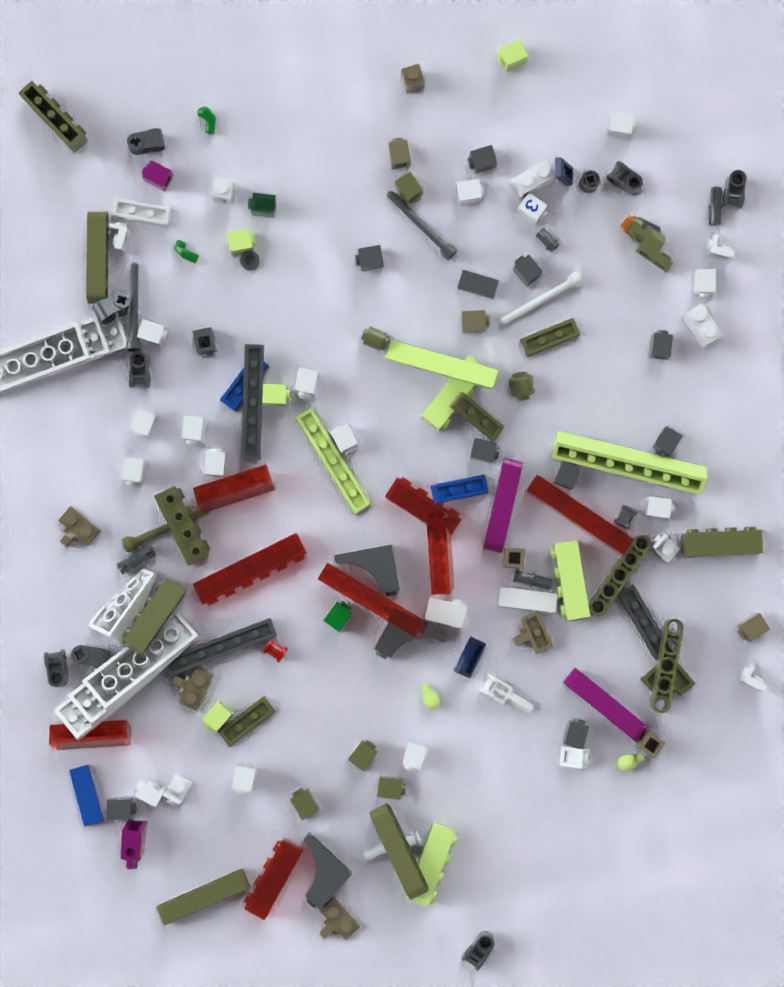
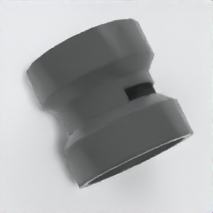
(589, 185)

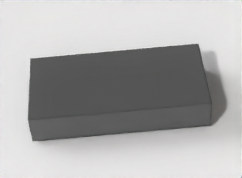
(478, 284)

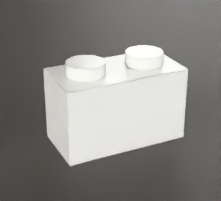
(534, 179)
(702, 325)
(306, 383)
(194, 430)
(445, 611)
(244, 778)

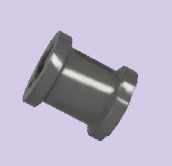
(625, 517)

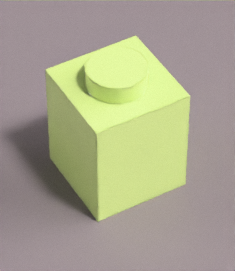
(512, 55)
(241, 241)
(275, 395)
(216, 716)

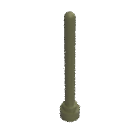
(131, 542)

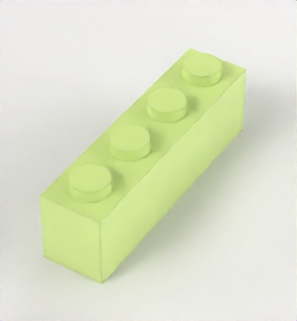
(438, 411)
(571, 580)
(433, 858)

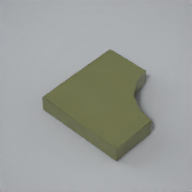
(682, 679)

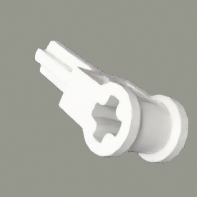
(503, 692)

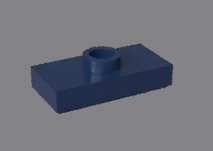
(563, 171)
(470, 657)

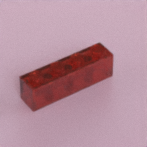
(234, 488)
(417, 502)
(440, 553)
(103, 735)
(273, 879)

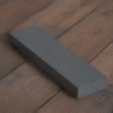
(642, 619)

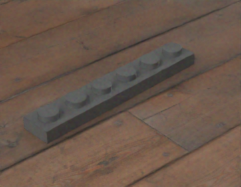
(252, 402)
(222, 646)

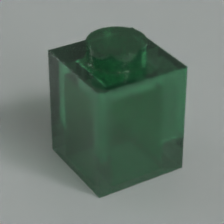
(262, 205)

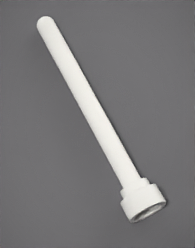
(572, 281)

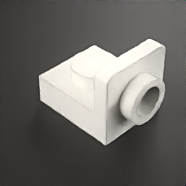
(121, 239)
(719, 252)
(664, 547)
(754, 681)
(575, 757)
(177, 789)

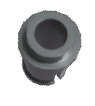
(548, 240)

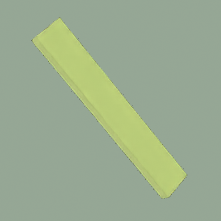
(442, 364)
(333, 461)

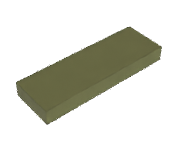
(550, 337)
(476, 416)
(246, 721)

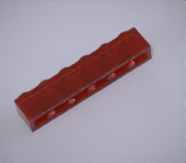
(579, 515)
(249, 569)
(373, 601)

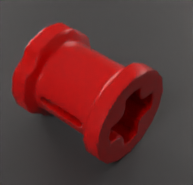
(271, 644)

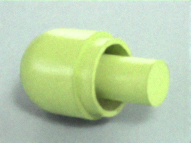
(430, 697)
(629, 761)

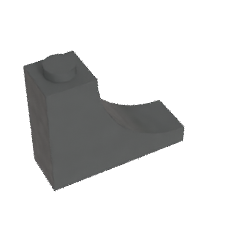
(379, 563)
(394, 638)
(329, 873)

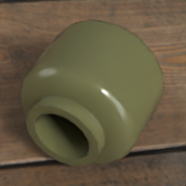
(521, 385)

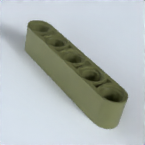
(97, 256)
(627, 571)
(660, 673)
(399, 851)
(203, 896)

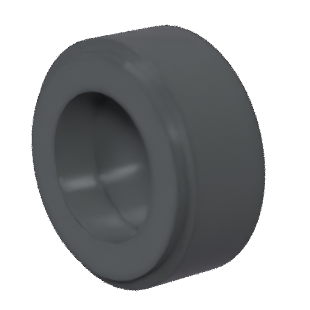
(250, 260)

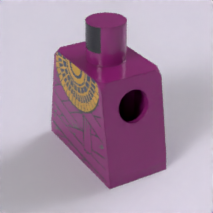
(133, 842)

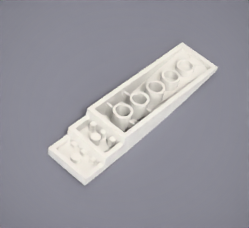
(60, 351)
(123, 677)

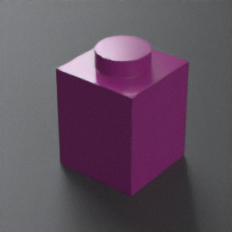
(157, 175)

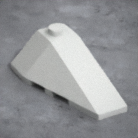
(119, 614)

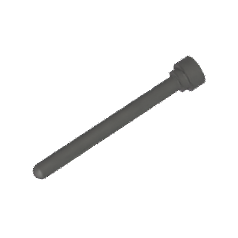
(447, 250)
(133, 343)

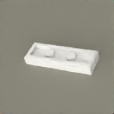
(141, 212)
(528, 599)

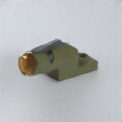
(650, 239)

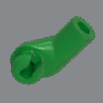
(209, 117)
(185, 254)

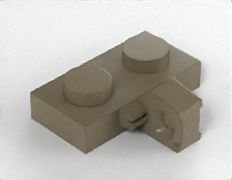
(77, 527)
(534, 633)
(193, 687)
(337, 920)

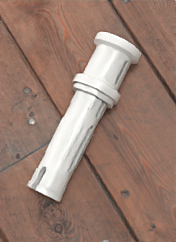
(379, 852)

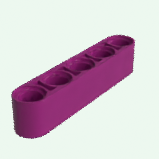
(503, 505)
(605, 704)

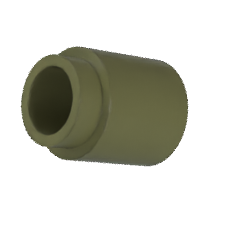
(375, 338)

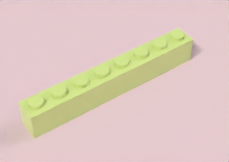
(629, 462)

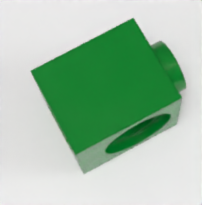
(338, 615)

